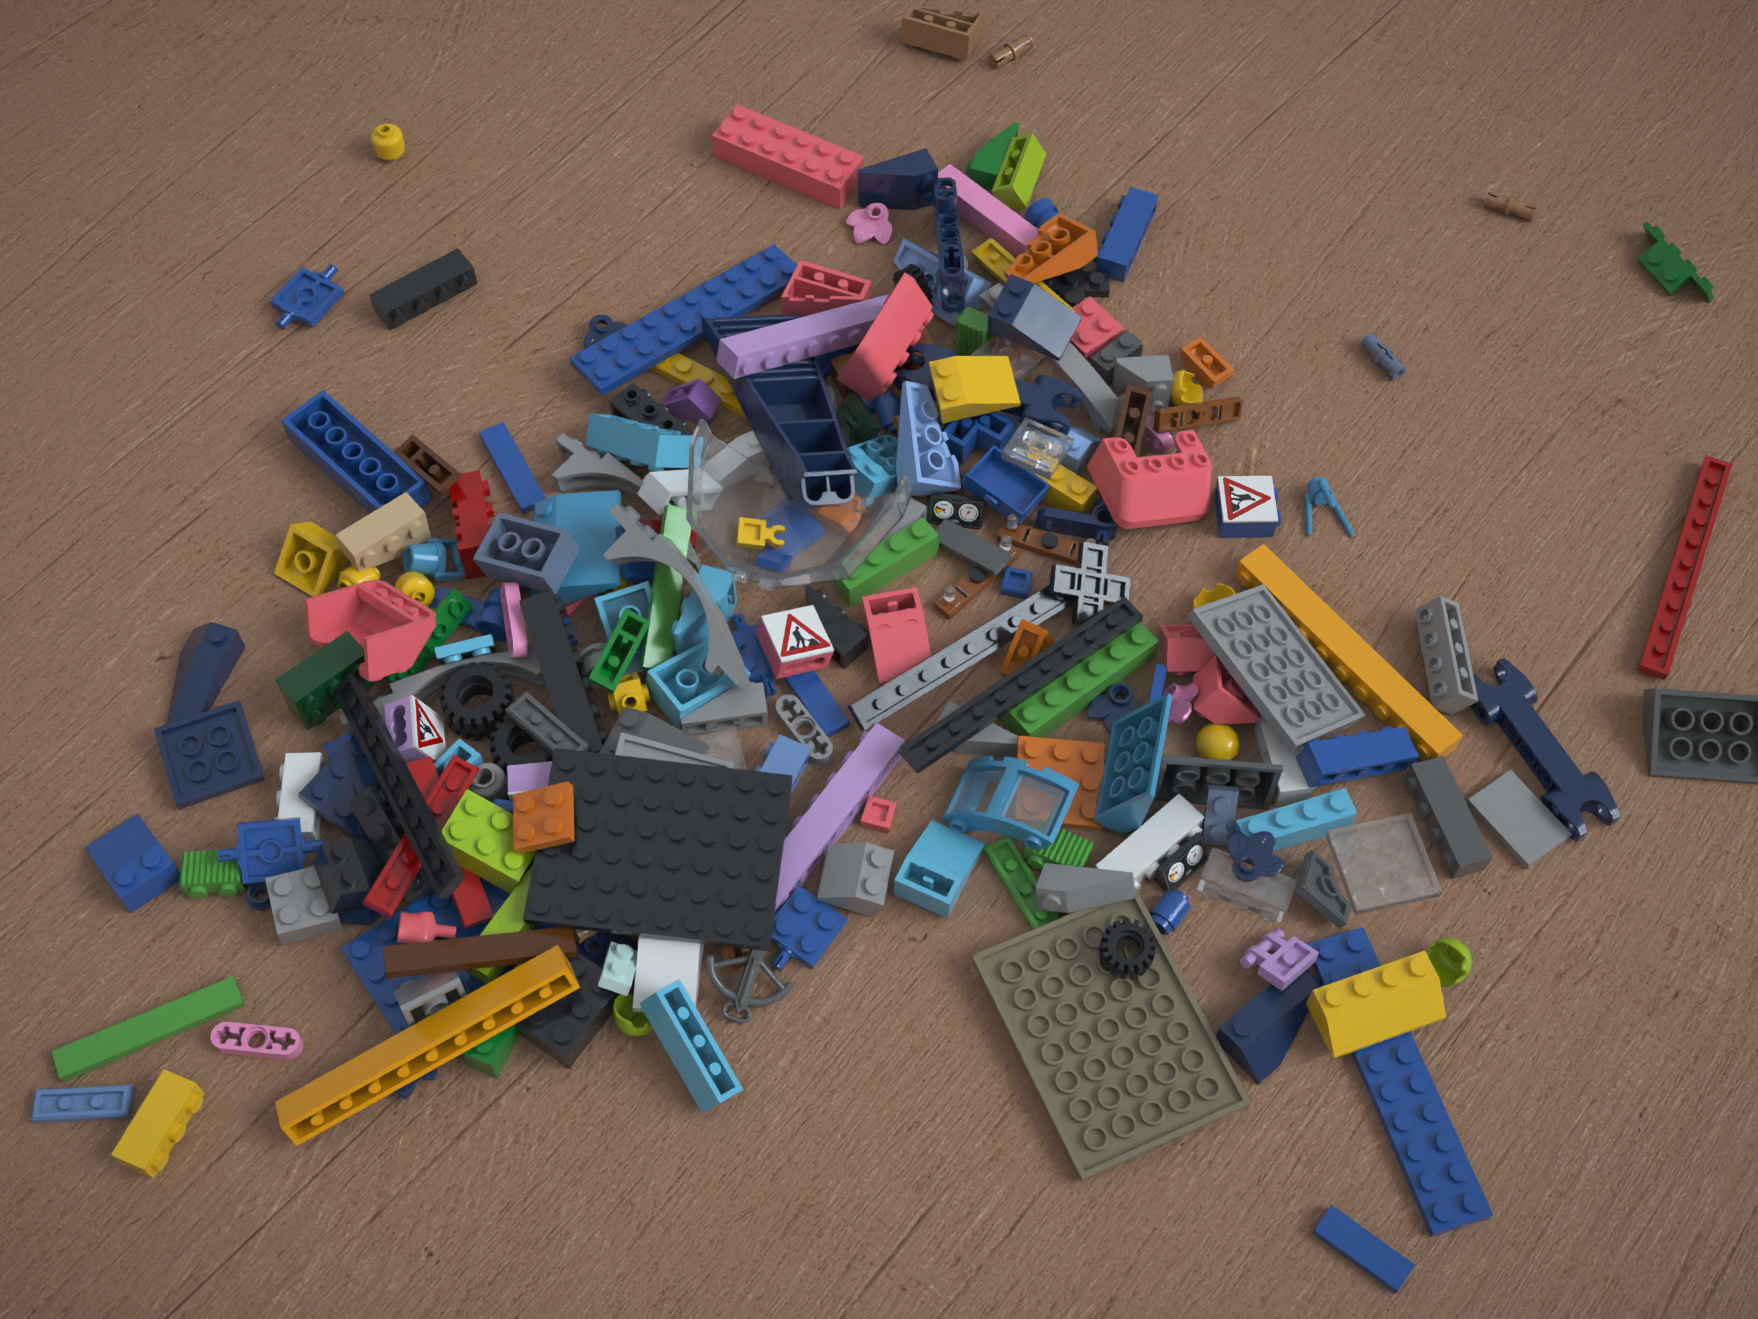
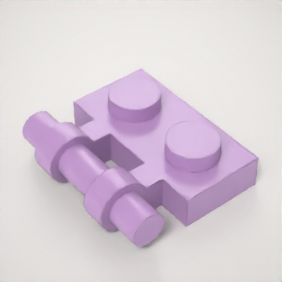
(1287, 962)

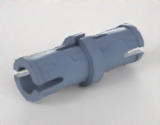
(1383, 356)

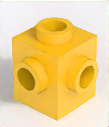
(629, 687)

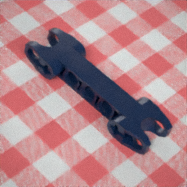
(949, 245)
(1036, 398)
(1566, 786)

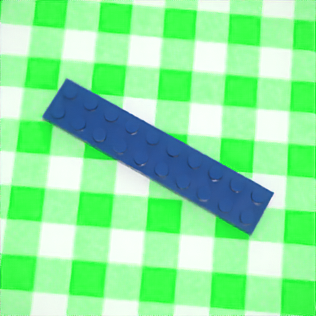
(679, 321)
(1409, 1105)

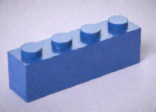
(1126, 233)
(1356, 756)

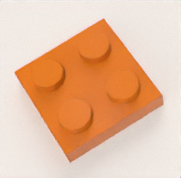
(543, 817)

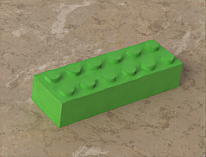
(1080, 685)

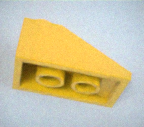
(973, 386)

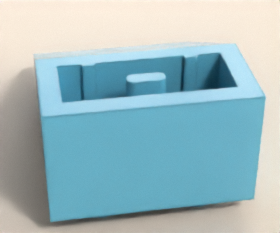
(875, 466)
(693, 624)
(937, 868)

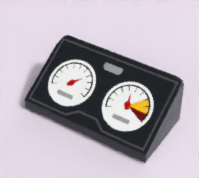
(960, 509)
(1182, 863)

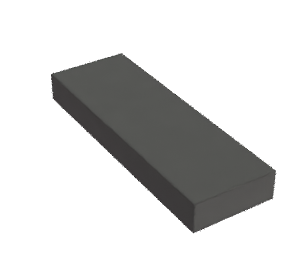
(972, 548)
(543, 725)

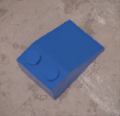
(134, 863)

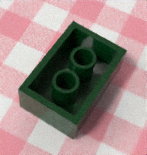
(312, 683)

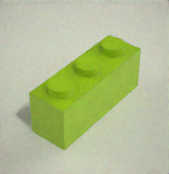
(1019, 171)

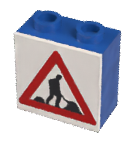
(1246, 506)

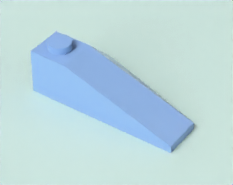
(922, 445)

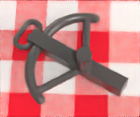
(741, 997)

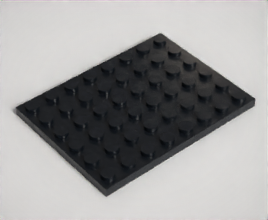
(664, 851)

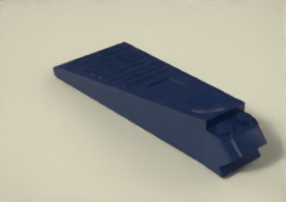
(791, 420)

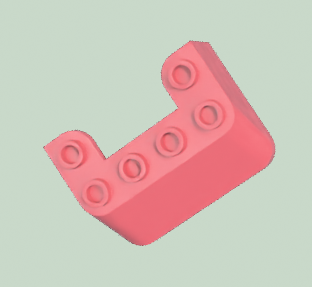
(886, 341)
(1153, 487)
(379, 618)

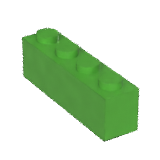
(890, 561)

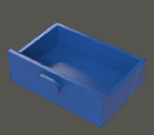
(1005, 485)

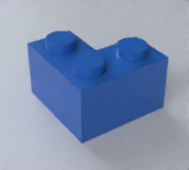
(979, 432)

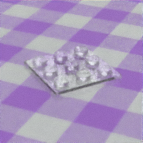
(1383, 863)

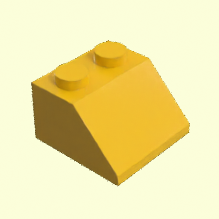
(310, 558)

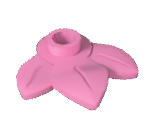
(869, 226)
(1181, 701)

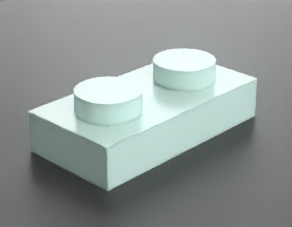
(618, 968)

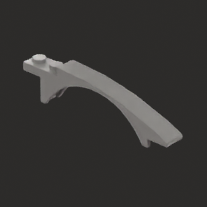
(1096, 394)
(589, 470)
(644, 545)
(429, 681)

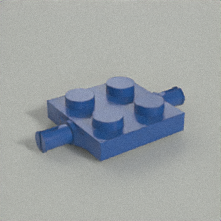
(307, 297)
(753, 654)
(269, 848)
(804, 929)

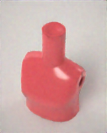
(421, 928)

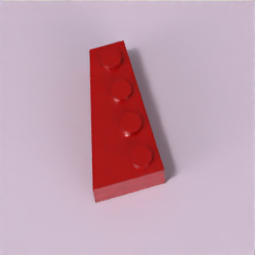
(471, 518)

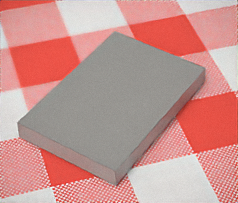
(1518, 819)

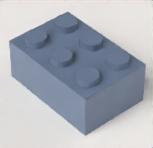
(527, 553)

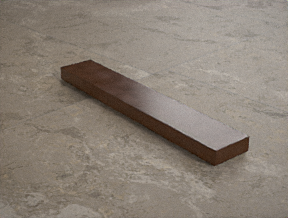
(475, 952)

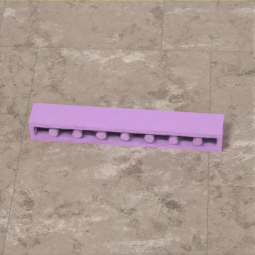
(798, 338)
(836, 807)

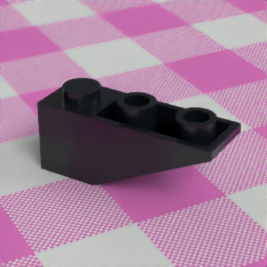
(845, 636)

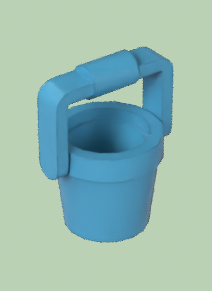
(431, 559)

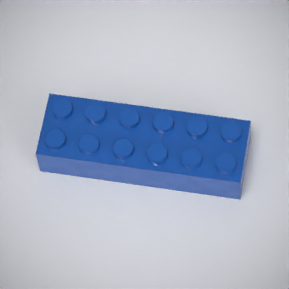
(352, 454)

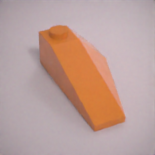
(1057, 249)

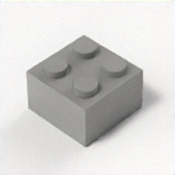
(300, 906)

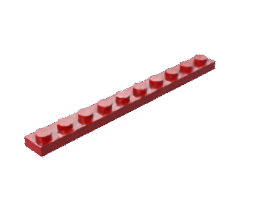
(1684, 568)

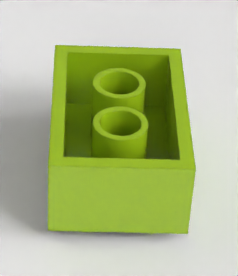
(483, 841)

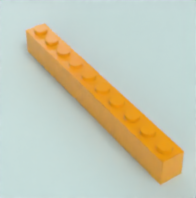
(1351, 656)
(426, 1045)

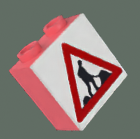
(794, 641)

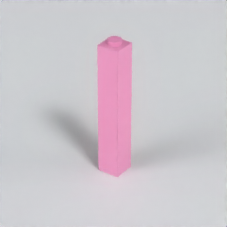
(989, 213)

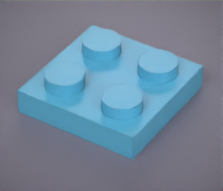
(455, 651)

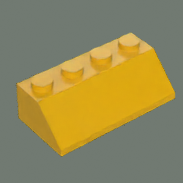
(1377, 1004)

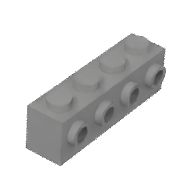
(1446, 655)

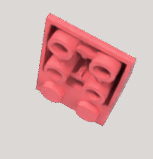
(895, 631)

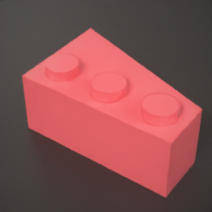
(822, 289)

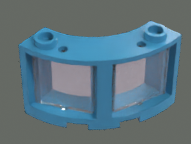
(1011, 800)

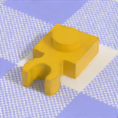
(754, 534)

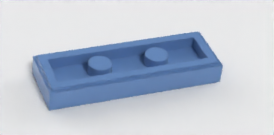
(82, 1104)

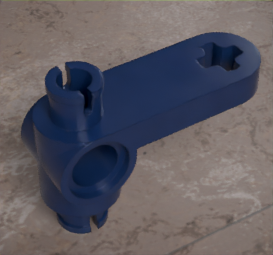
(1078, 523)

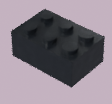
(574, 1020)

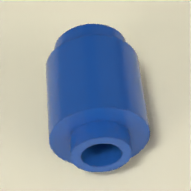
(887, 406)
(1170, 911)

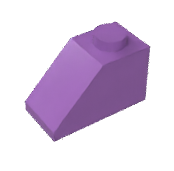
(692, 401)

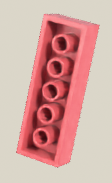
(787, 156)

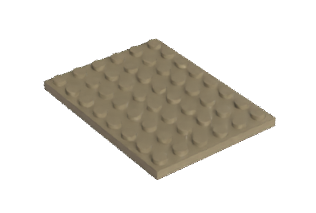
(1108, 1055)

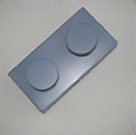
(1219, 814)

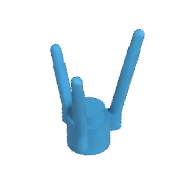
(1321, 494)

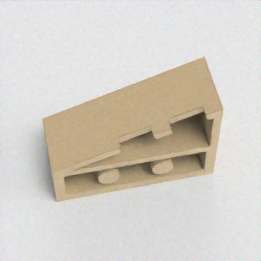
(384, 533)

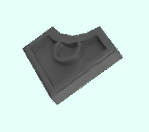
(1319, 889)

